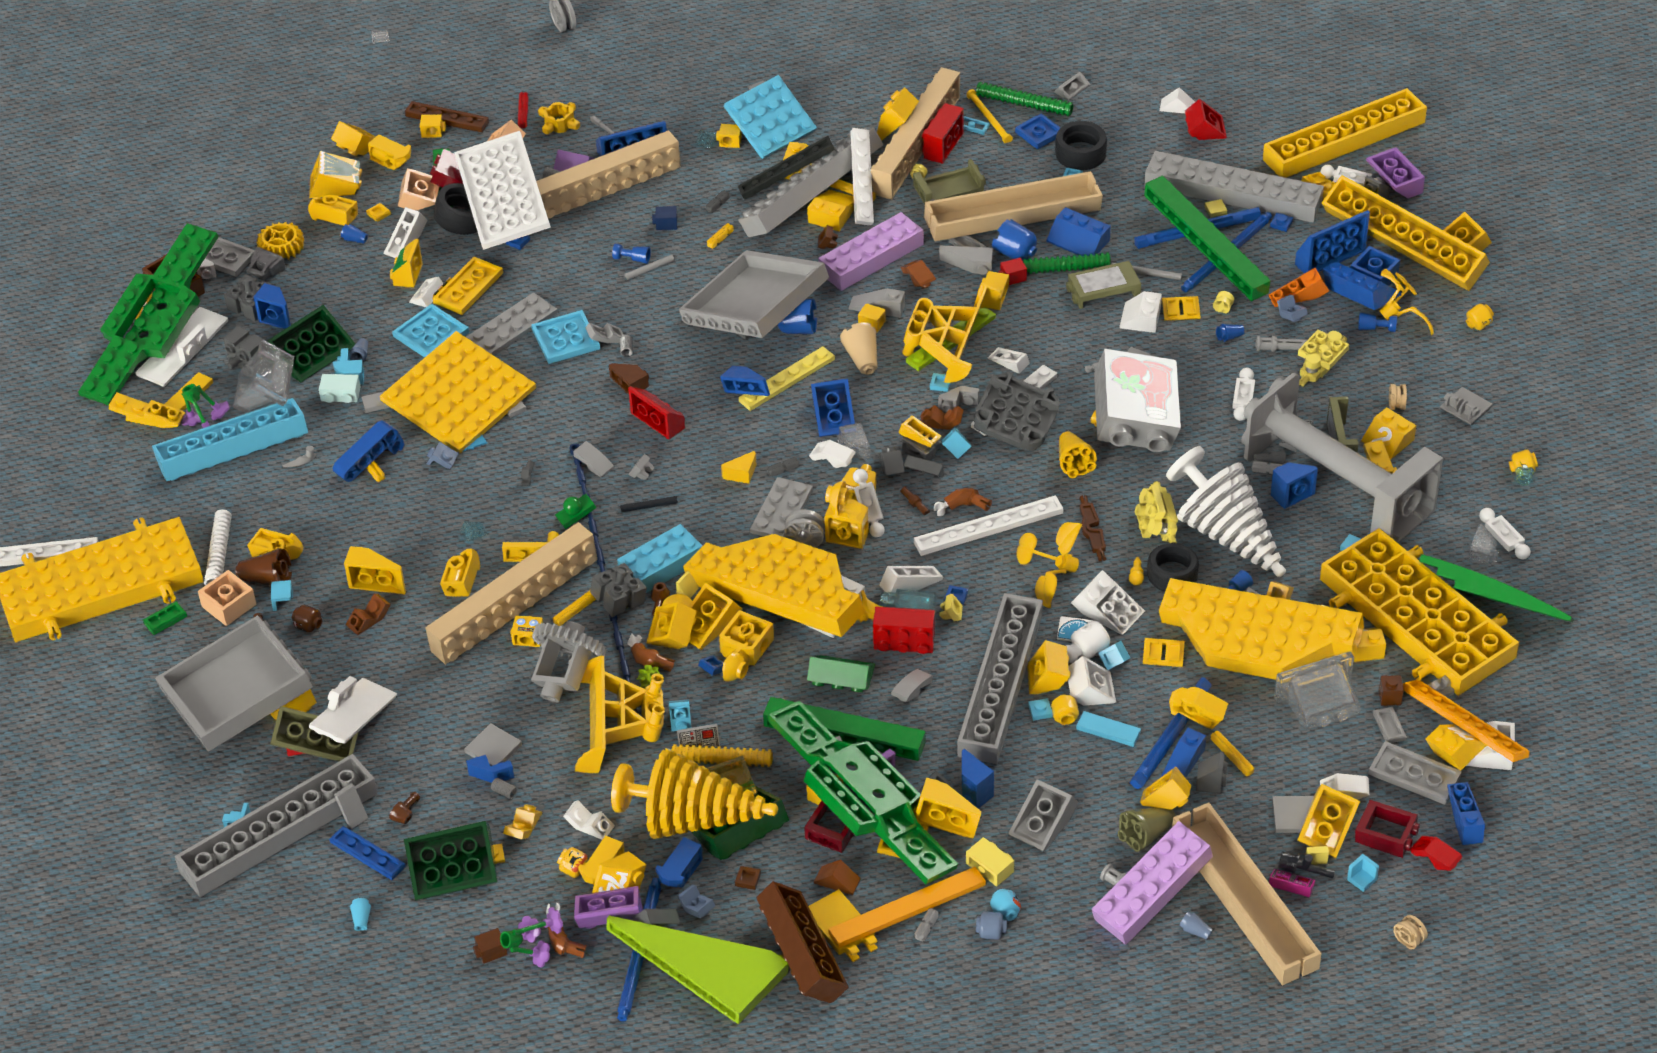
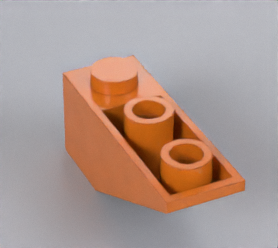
(1304, 288)

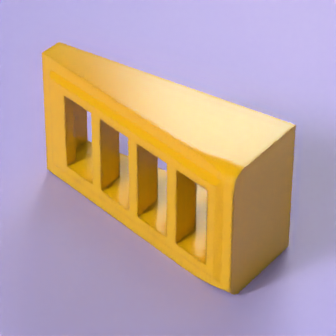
(914, 430)

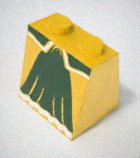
(334, 176)

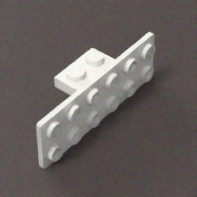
(193, 337)
(351, 708)

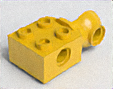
(845, 518)
(744, 643)

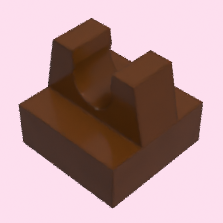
(827, 238)

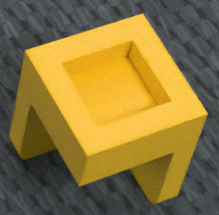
(874, 315)

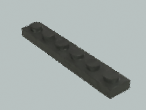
(786, 167)

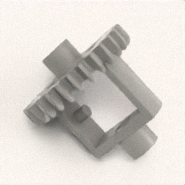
(567, 640)

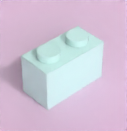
(339, 388)

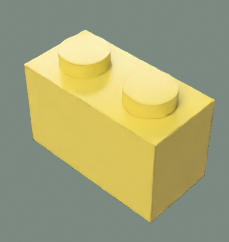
(990, 861)

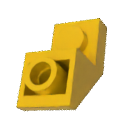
(523, 822)

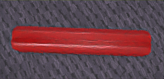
(523, 110)

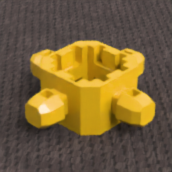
(560, 125)

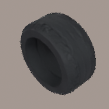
(1171, 553)

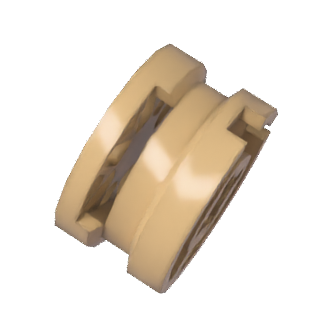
(1397, 396)
(1409, 932)

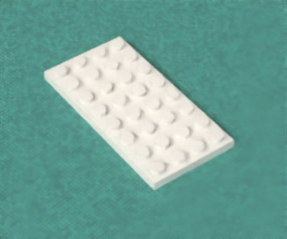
(502, 190)

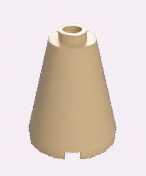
(861, 346)

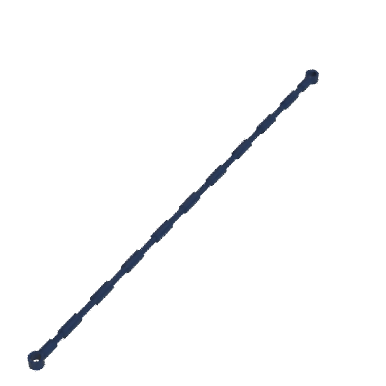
(600, 561)

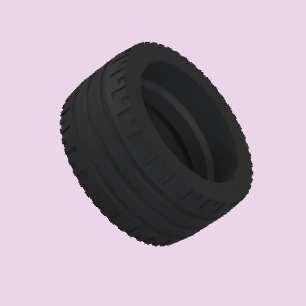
(1081, 158)
(448, 217)

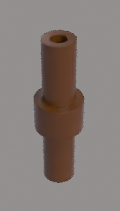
(915, 501)

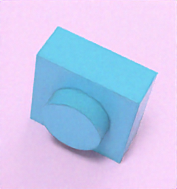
(1040, 709)

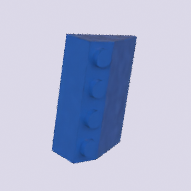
(1334, 244)

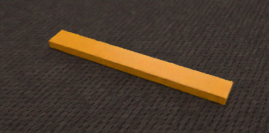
(1466, 720)
(906, 907)

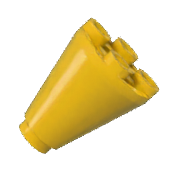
(1075, 455)

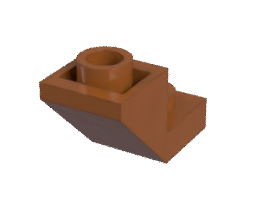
(919, 273)
(938, 419)
(363, 619)

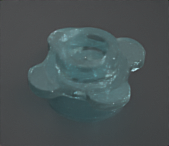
(1524, 480)

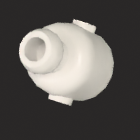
(1088, 641)

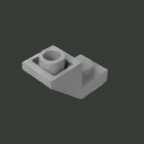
(961, 394)

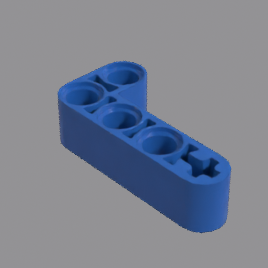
(367, 449)

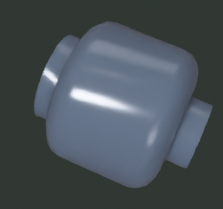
(991, 925)

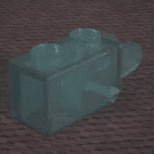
(908, 599)

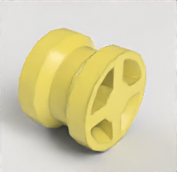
(1223, 302)

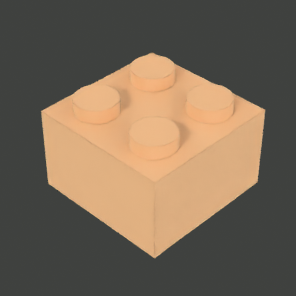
(227, 597)

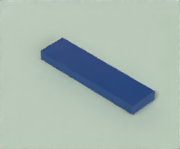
(367, 853)

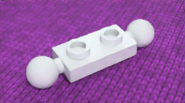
(1354, 175)
(1243, 392)
(867, 496)
(1504, 533)

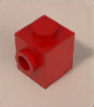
(1016, 270)

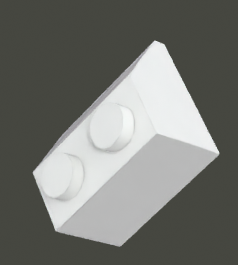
(1142, 312)
(1090, 683)

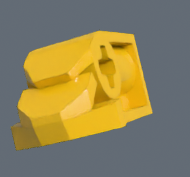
(388, 152)
(333, 209)
(268, 540)
(460, 573)
(1198, 706)
(605, 851)

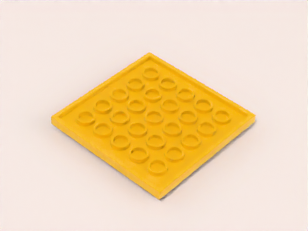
(458, 392)

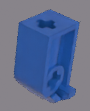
(680, 864)

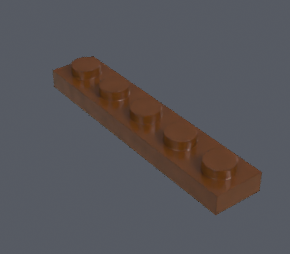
(451, 117)

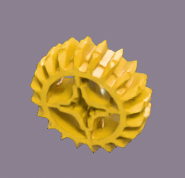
(281, 239)

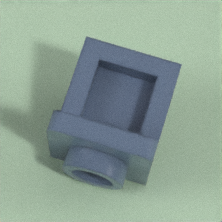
(1289, 309)
(442, 454)
(694, 903)

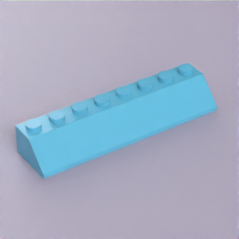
(230, 439)

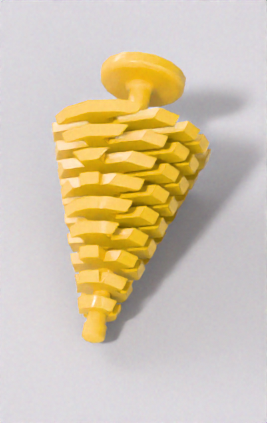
(686, 797)

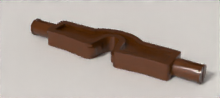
(1094, 535)

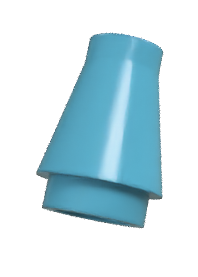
(360, 913)

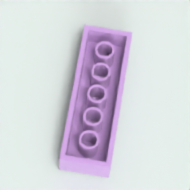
(872, 250)
(1152, 882)

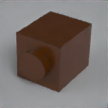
(1391, 690)
(488, 946)

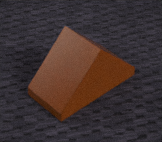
(838, 876)

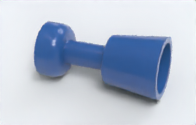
(638, 254)
(1369, 322)
(1240, 581)

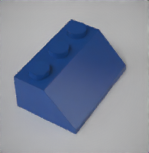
(1078, 233)

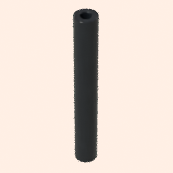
(648, 504)

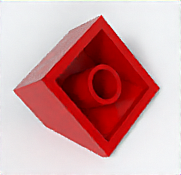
(1204, 122)

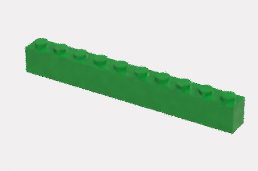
(1207, 238)

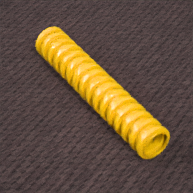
(721, 755)

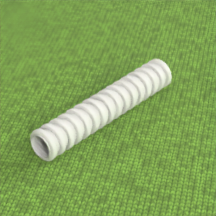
(218, 545)

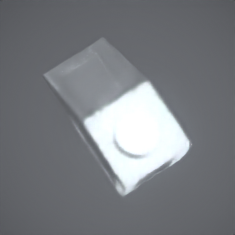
(855, 438)
(1483, 548)

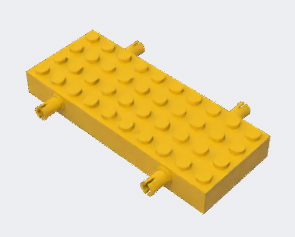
(98, 579)
(1419, 611)

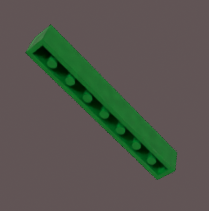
(855, 729)

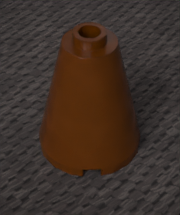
(265, 567)

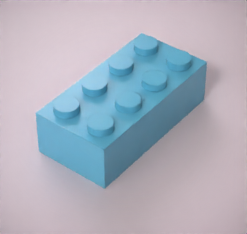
(661, 557)

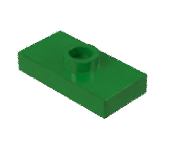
(165, 618)

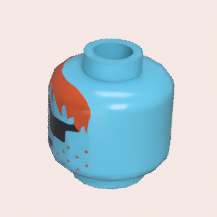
(1006, 903)

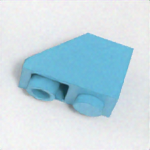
(680, 714)

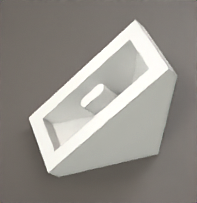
(1176, 102)

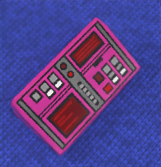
(1291, 882)

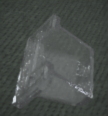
(264, 378)
(1319, 691)

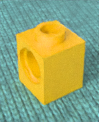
(432, 126)
(729, 136)

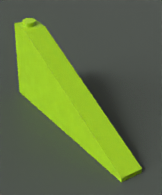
(718, 971)

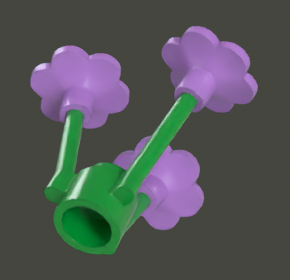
(192, 393)
(529, 930)

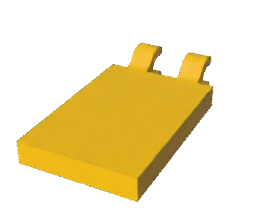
(835, 910)

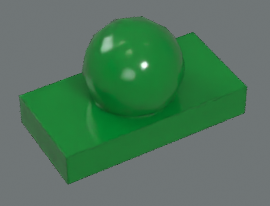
(574, 510)

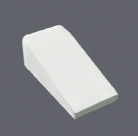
(1010, 359)

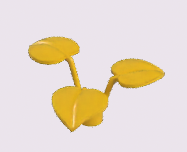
(1391, 307)
(1065, 538)

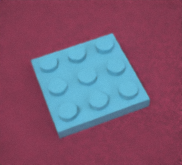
(428, 330)
(564, 337)

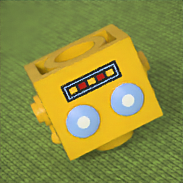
(523, 630)

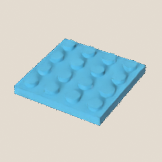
(770, 116)

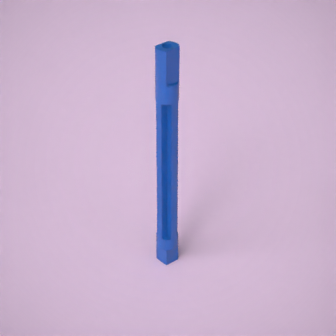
(1219, 222)
(1163, 743)

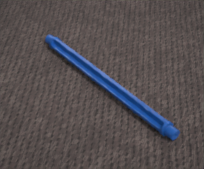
(1243, 237)
(637, 959)

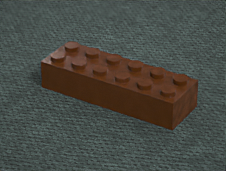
(802, 942)

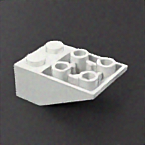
(1108, 603)
(1489, 757)

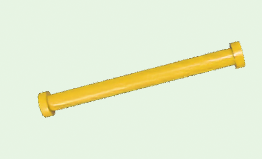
(971, 94)

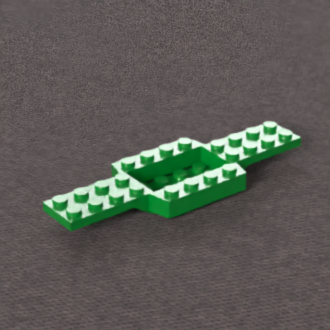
(164, 326)
(893, 813)

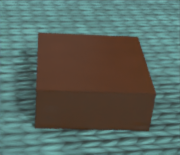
(747, 877)

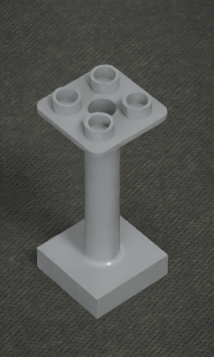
(1400, 497)

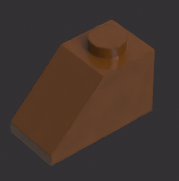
(629, 375)

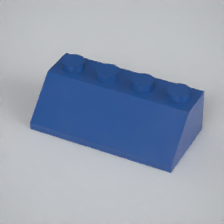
(619, 140)
(1357, 286)

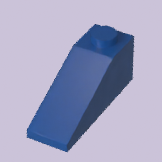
(744, 381)
(1187, 752)

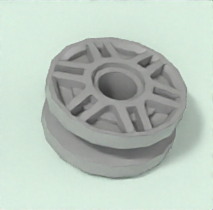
(562, 14)
(805, 527)

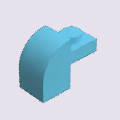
(349, 367)

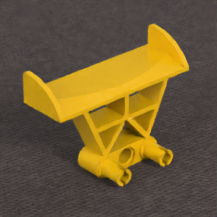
(928, 339)
(628, 721)

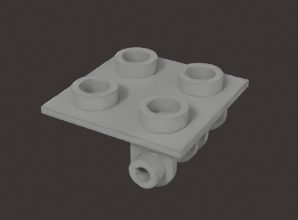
(1465, 405)

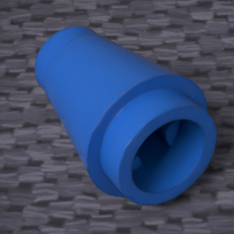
(353, 234)
(1229, 331)

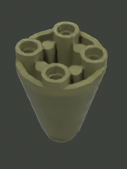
(1143, 826)

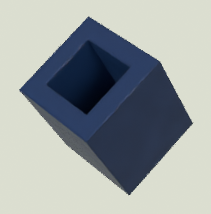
(665, 218)

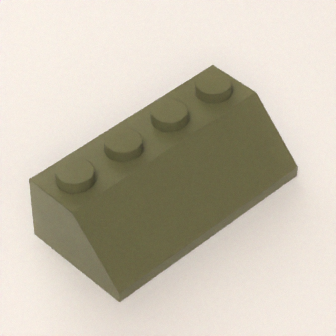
(293, 733)

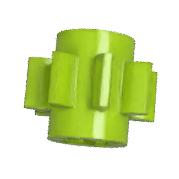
(645, 675)

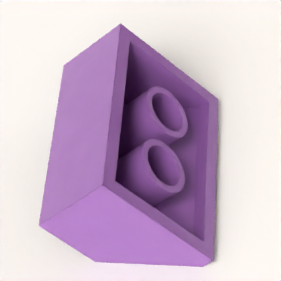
(1398, 172)
(596, 907)

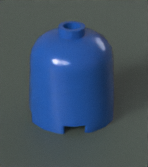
(1015, 241)
(801, 319)

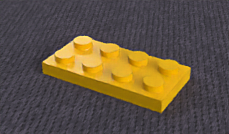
(467, 285)

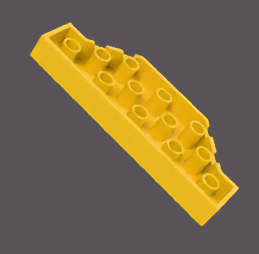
(780, 579)
(1257, 631)

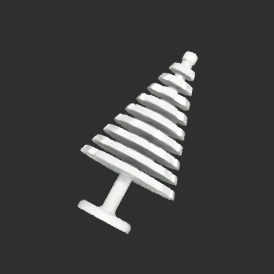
(1226, 510)

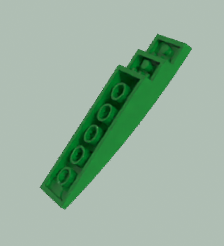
(1489, 588)

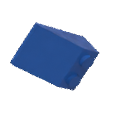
(832, 406)

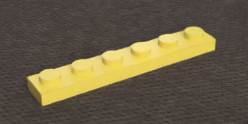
(789, 377)

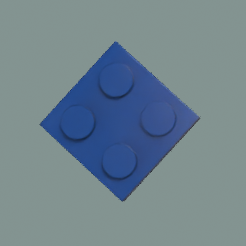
(1038, 131)

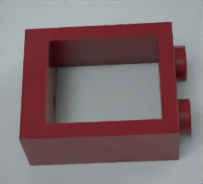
(825, 836)
(1381, 841)

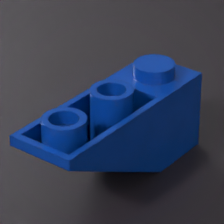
(1466, 814)

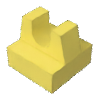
(952, 608)

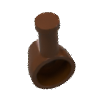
(659, 594)
(401, 811)

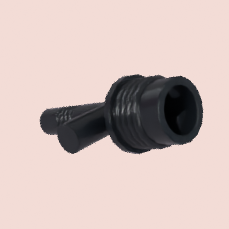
(1291, 861)

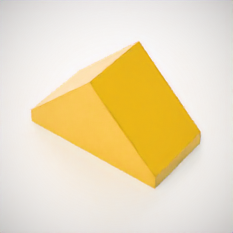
(740, 469)

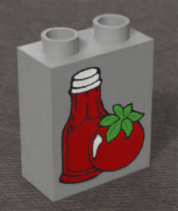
(1137, 400)

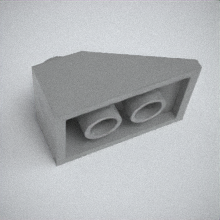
(1043, 815)

